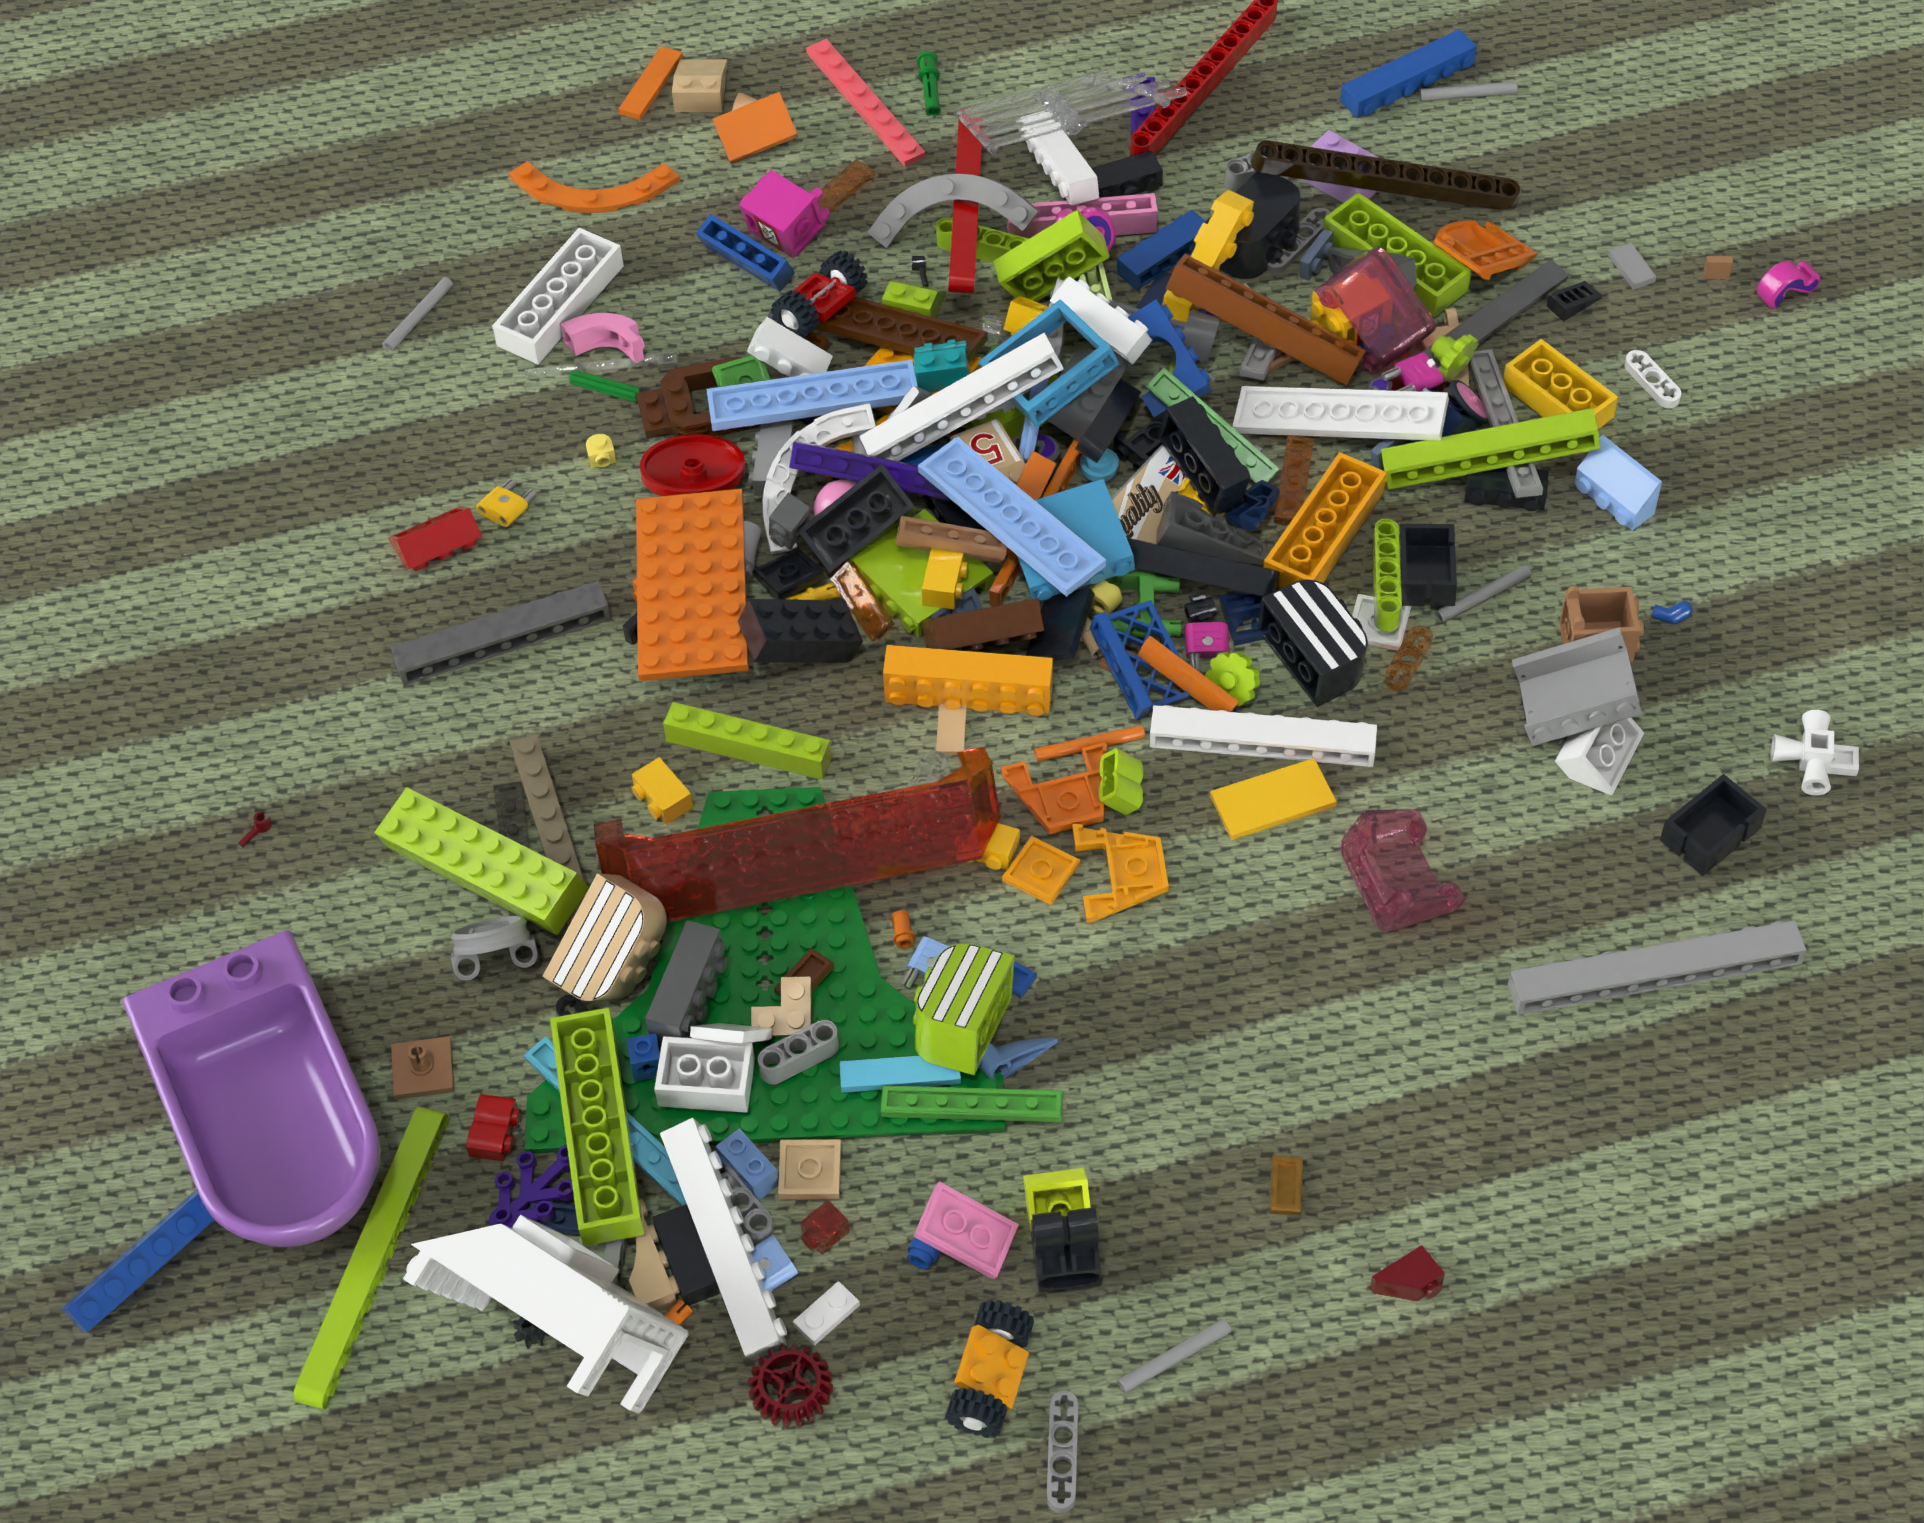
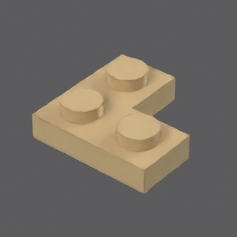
(794, 1010)

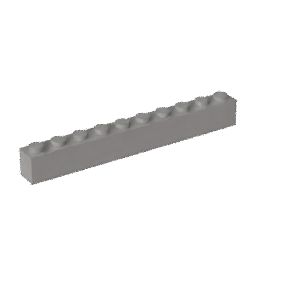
(1656, 967)

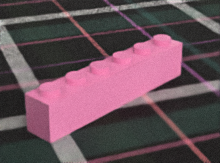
(1128, 214)

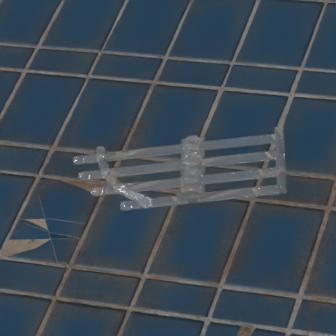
(1058, 108)

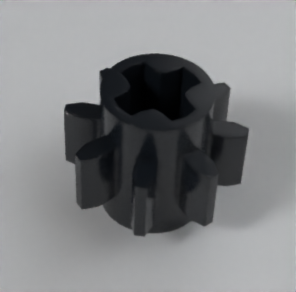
(1200, 608)
(530, 1336)

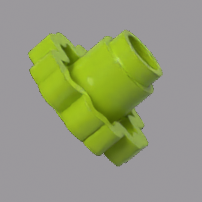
(1453, 354)
(1235, 675)

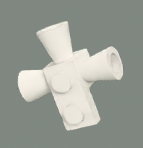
(1816, 753)

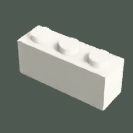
(787, 350)

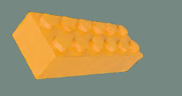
(1327, 521)
(968, 679)

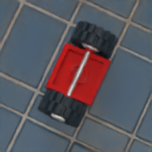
(820, 294)

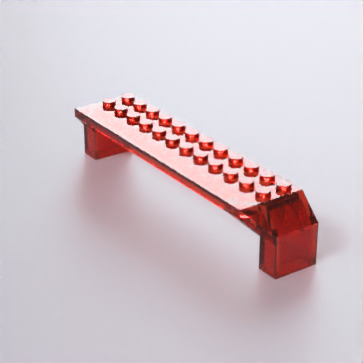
(811, 845)

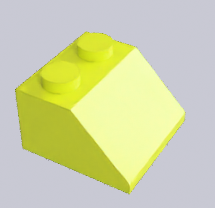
(1056, 1192)

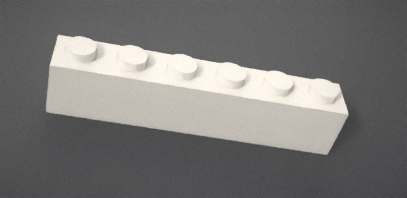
(1064, 165)

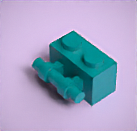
(940, 364)

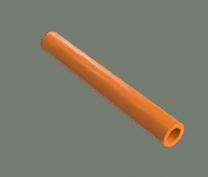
(1075, 746)

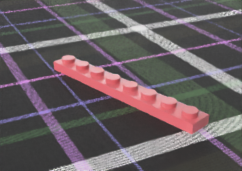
(866, 102)

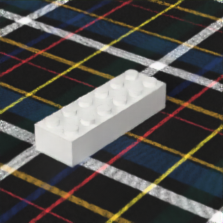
(558, 294)

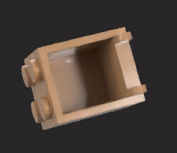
(1600, 610)

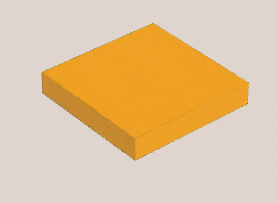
(1041, 870)

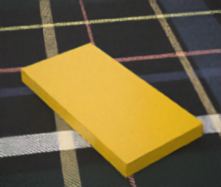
(1273, 799)

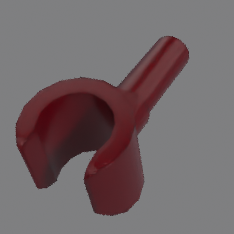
(259, 827)

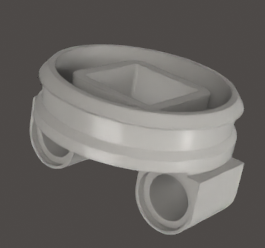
(491, 936)

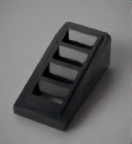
(1566, 311)

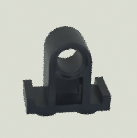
(1139, 446)

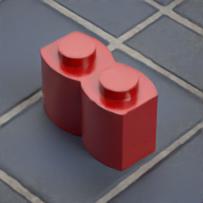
(492, 1127)

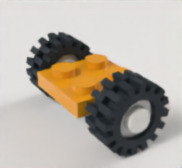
(990, 1369)

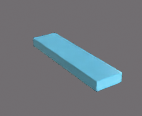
(896, 1071)

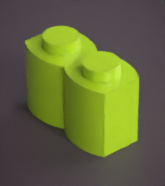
(1121, 781)

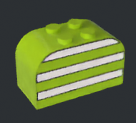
(962, 1005)

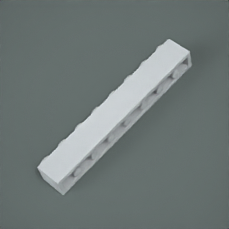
(963, 400)
(1263, 735)
(723, 1239)

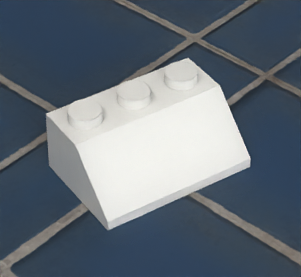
(1600, 754)

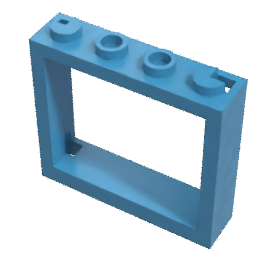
(1073, 381)

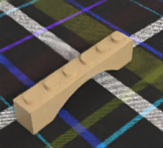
(648, 1277)

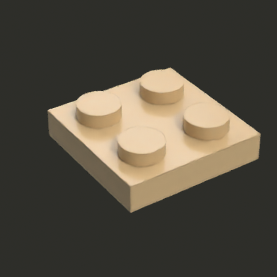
(809, 1169)

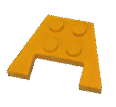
(1134, 869)

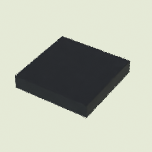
(789, 574)

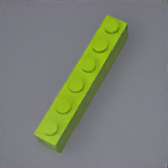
(747, 740)

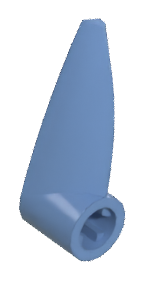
(1013, 1056)

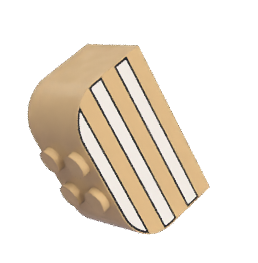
(608, 941)

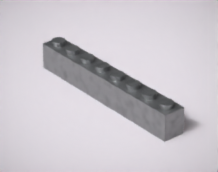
(500, 633)

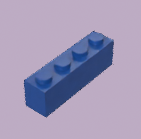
(1159, 251)
(745, 252)

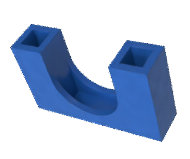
(1161, 330)

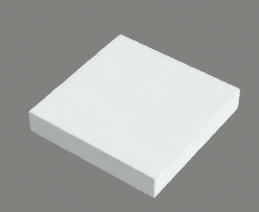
(1365, 614)
(731, 1033)

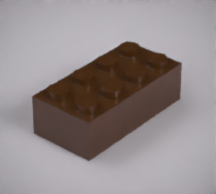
(983, 625)

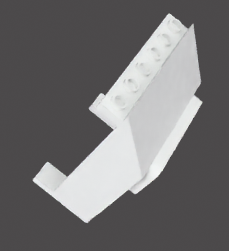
(559, 1291)

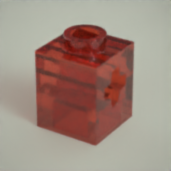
(823, 1227)

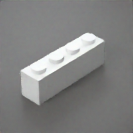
(1110, 324)

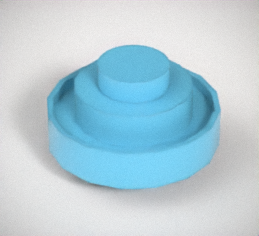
(1105, 468)

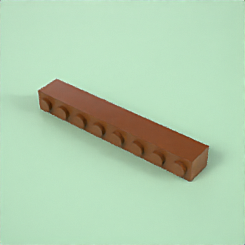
(1265, 319)

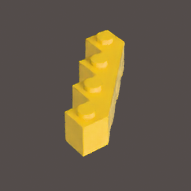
(1215, 242)

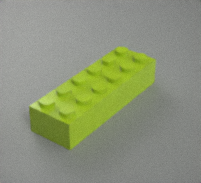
(1365, 226)

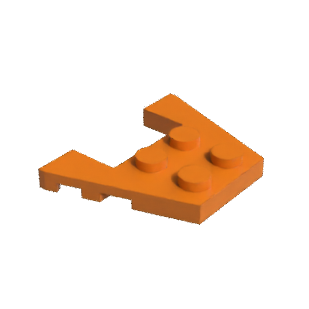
(1065, 799)

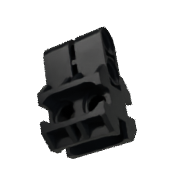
(1066, 1249)

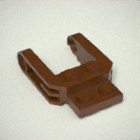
(671, 406)

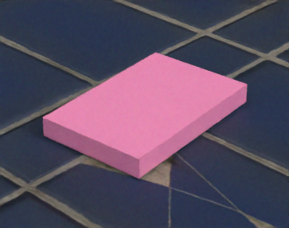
(966, 1230)

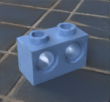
(749, 1164)

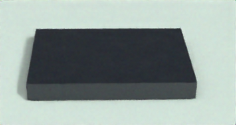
(1063, 625)

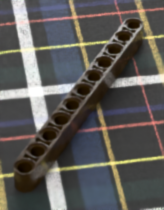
(1400, 177)

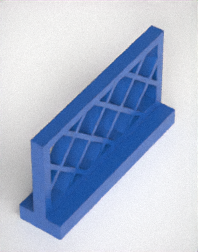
(1121, 661)

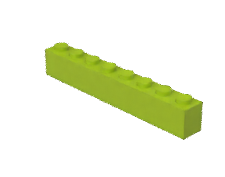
(1491, 448)

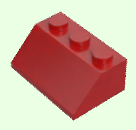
(436, 538)

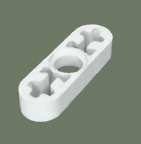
(1650, 368)

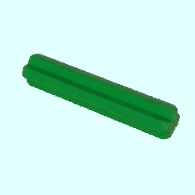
(604, 385)

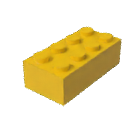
(1556, 385)

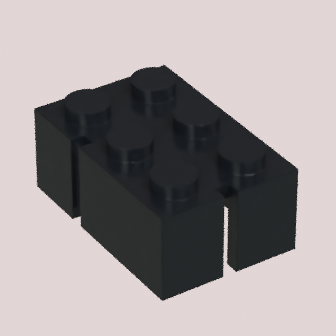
(1428, 564)
(1713, 824)

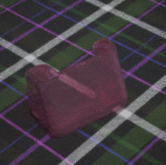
(1378, 307)
(1392, 870)

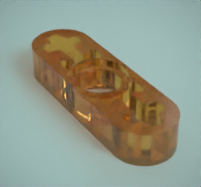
(1408, 648)

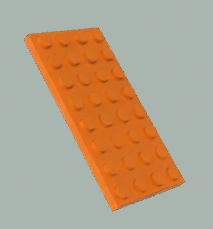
(690, 585)

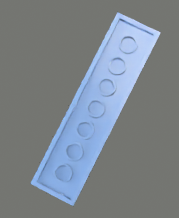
(809, 395)
(1012, 516)

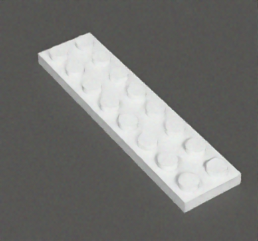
(1341, 413)

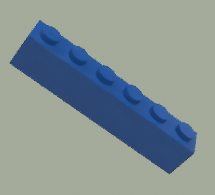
(1408, 74)
(138, 1263)

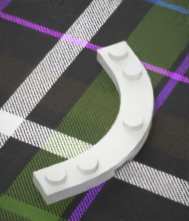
(821, 432)

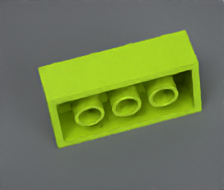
(1058, 251)

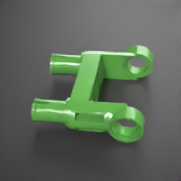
(1146, 584)

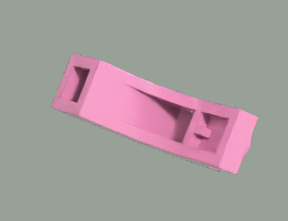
(603, 331)

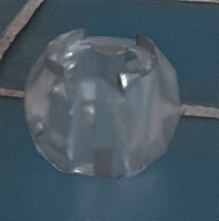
(992, 325)

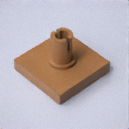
(422, 1068)

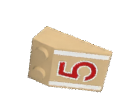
(995, 447)

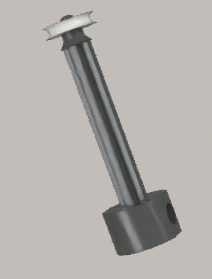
(1199, 329)

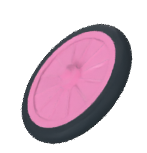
(1469, 401)

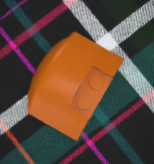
(1483, 249)

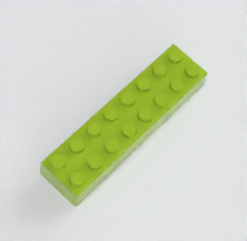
(482, 860)
(596, 1127)

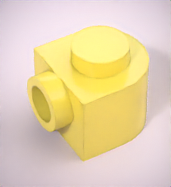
(600, 450)
(1106, 597)

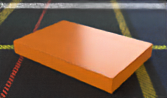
(755, 127)

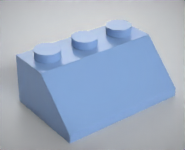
(1618, 484)

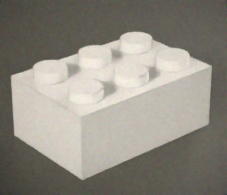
(704, 1074)

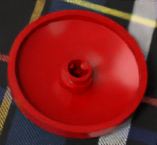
(692, 465)

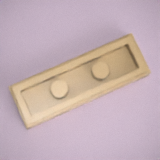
(951, 730)

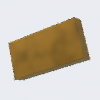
(1286, 1185)

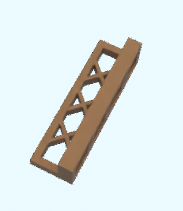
(972, 542)

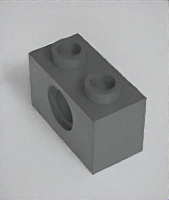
(786, 520)

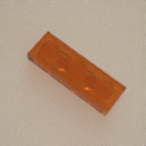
(862, 601)

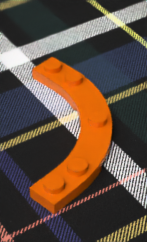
(593, 201)

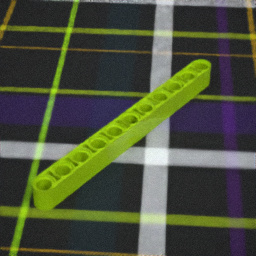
(368, 1261)

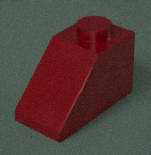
(1410, 1277)

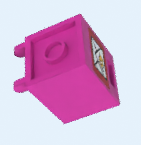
(783, 213)

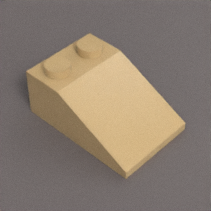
(699, 85)

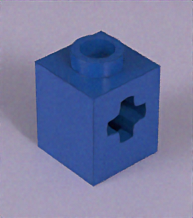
(644, 1051)

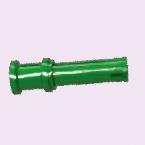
(929, 76)

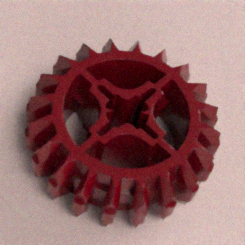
(769, 1373)

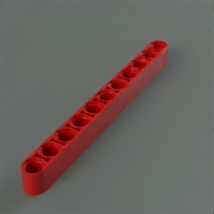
(1205, 77)
(964, 217)

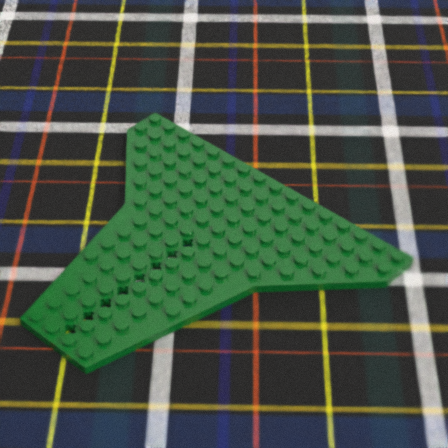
(867, 1011)

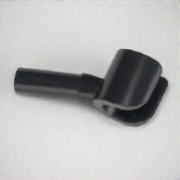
(919, 264)

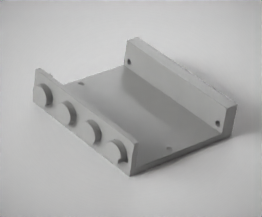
(1577, 686)

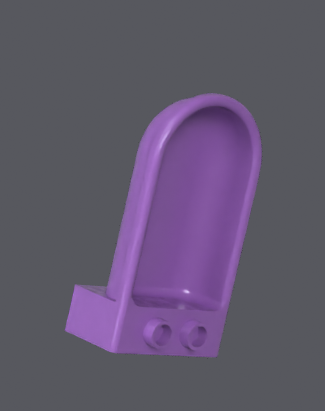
(259, 1094)

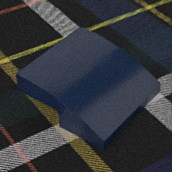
(1239, 608)

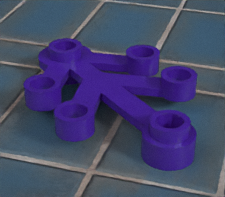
(531, 1191)

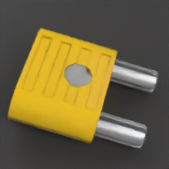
(503, 505)

